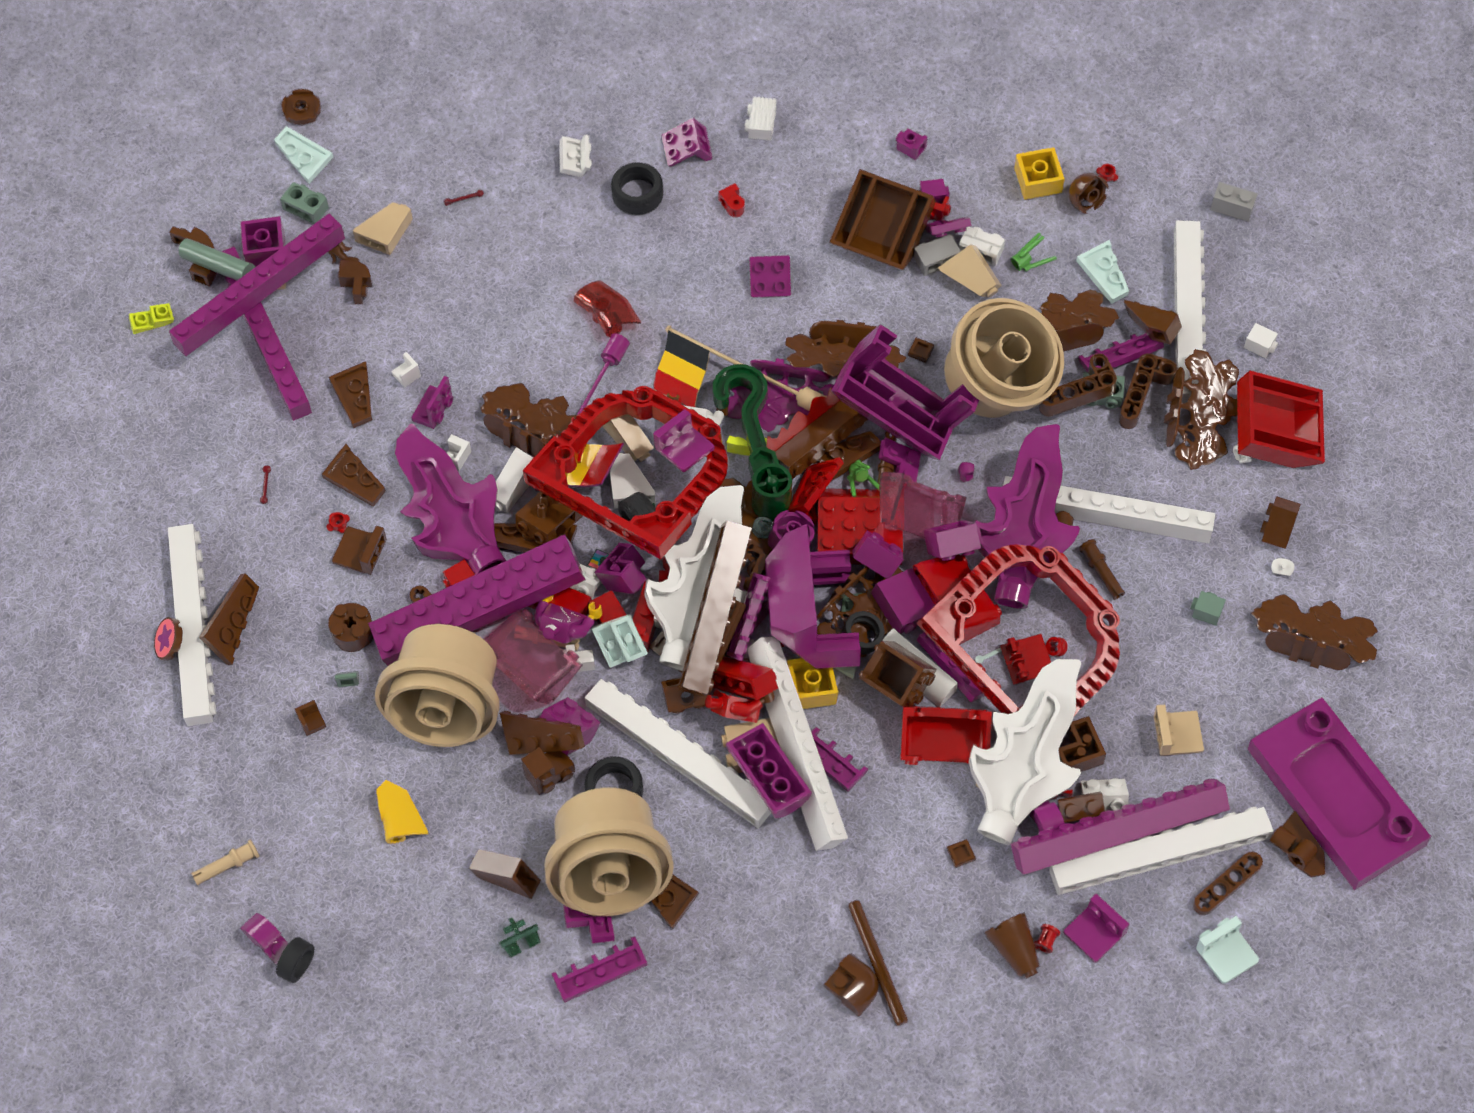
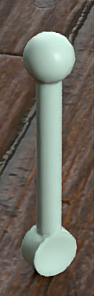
(980, 659)

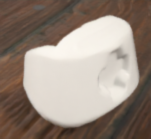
(1242, 459)
(1282, 566)

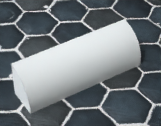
(943, 685)

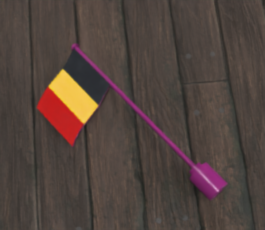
(598, 459)

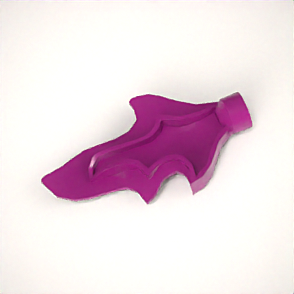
(454, 512)
(1027, 513)

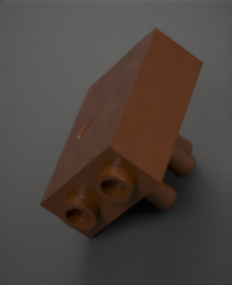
(545, 518)

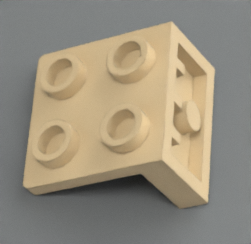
(1177, 732)

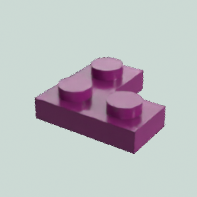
(941, 227)
(901, 456)
(600, 926)

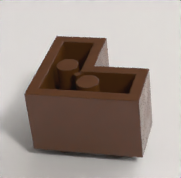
(1085, 747)
(547, 769)

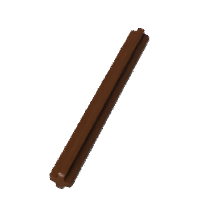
(878, 963)

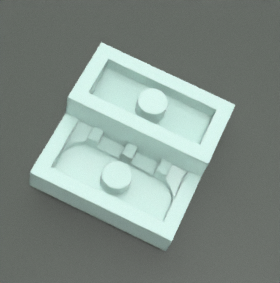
(619, 640)

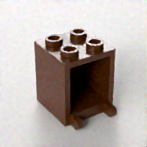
(898, 673)

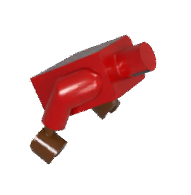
(737, 706)

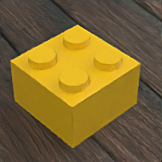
(1039, 173)
(814, 685)

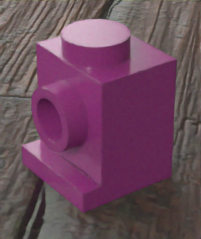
(911, 143)

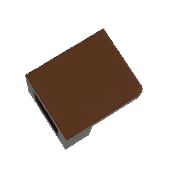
(310, 718)

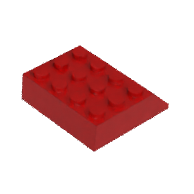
(1280, 421)
(847, 518)

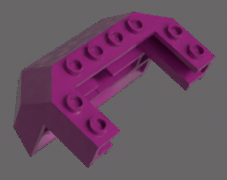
(897, 400)
(792, 600)

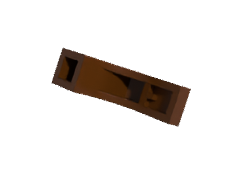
(197, 272)

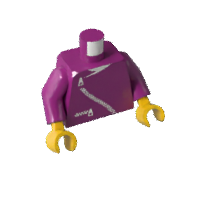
(564, 624)

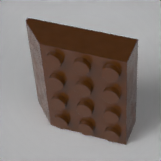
(883, 220)

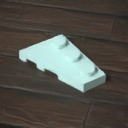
(303, 153)
(1103, 270)

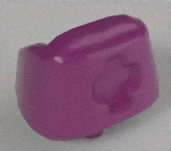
(966, 471)

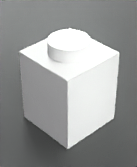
(1261, 341)

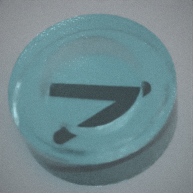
(762, 527)

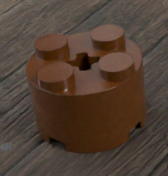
(350, 627)

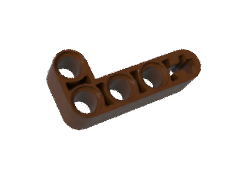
(1140, 391)
(1058, 403)

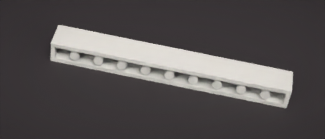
(1188, 293)
(1134, 514)
(189, 610)
(799, 746)
(677, 751)
(1162, 850)

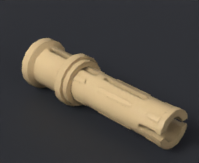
(235, 858)

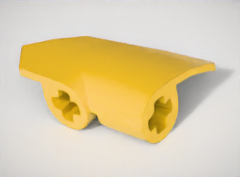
(398, 813)

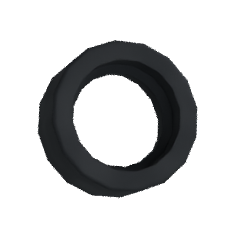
(871, 621)
(295, 959)

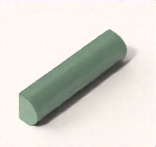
(214, 259)

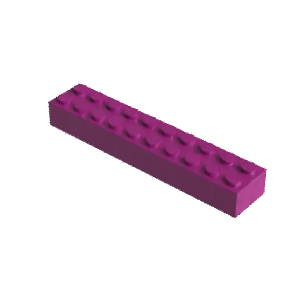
(484, 595)

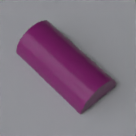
(769, 771)

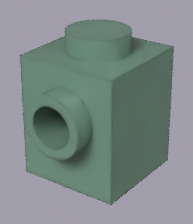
(1208, 607)

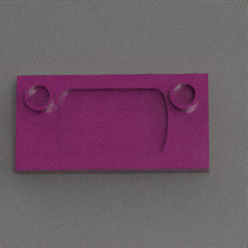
(1338, 793)

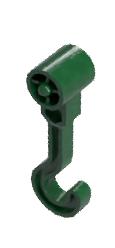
(769, 480)

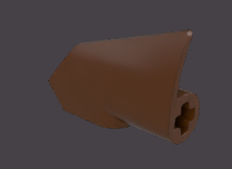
(1300, 846)

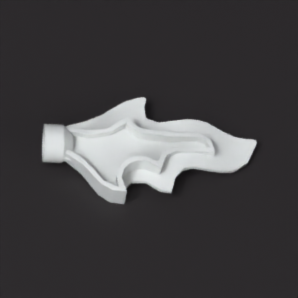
(679, 597)
(1025, 759)

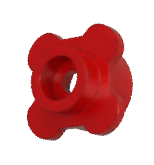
(1107, 168)
(338, 517)

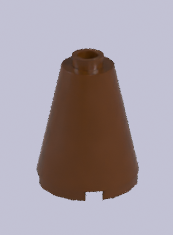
(1015, 944)

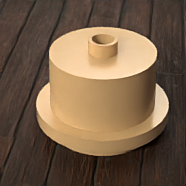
(1004, 357)
(440, 687)
(607, 853)

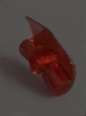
(607, 307)

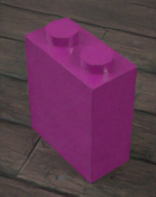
(903, 600)

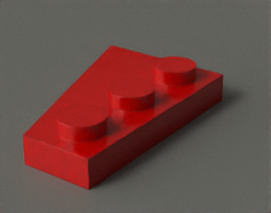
(814, 483)

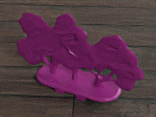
(779, 401)

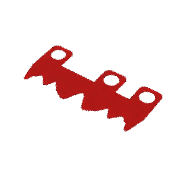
(800, 421)

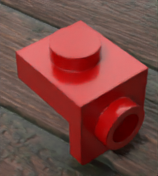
(941, 210)

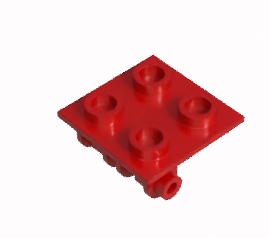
(1025, 657)

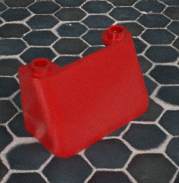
(942, 576)
(943, 733)

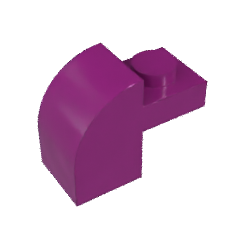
(1047, 816)
(265, 936)

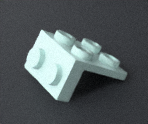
(1226, 950)

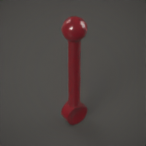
(448, 201)
(266, 469)

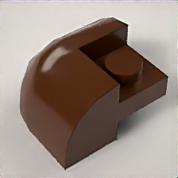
(853, 984)

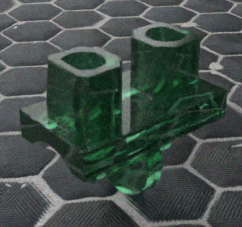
(510, 944)

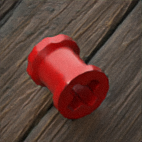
(1047, 938)

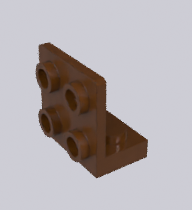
(360, 549)

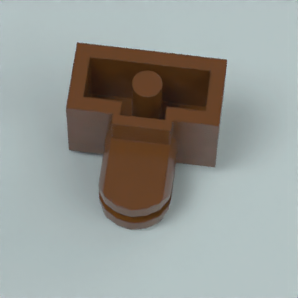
(1280, 522)

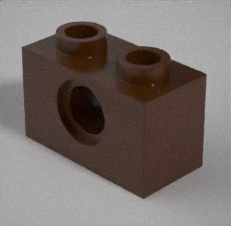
(673, 698)

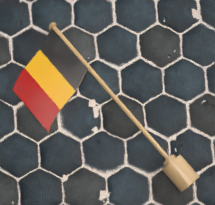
(686, 365)

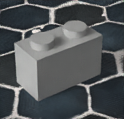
(1234, 201)
(935, 253)

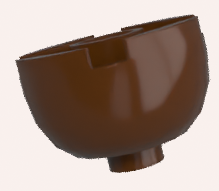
(1090, 188)

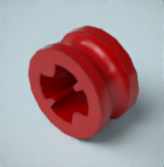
(1061, 646)

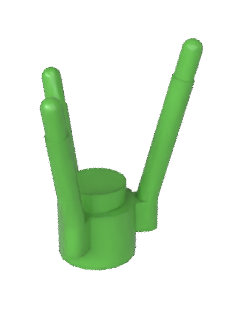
(1022, 259)
(859, 473)

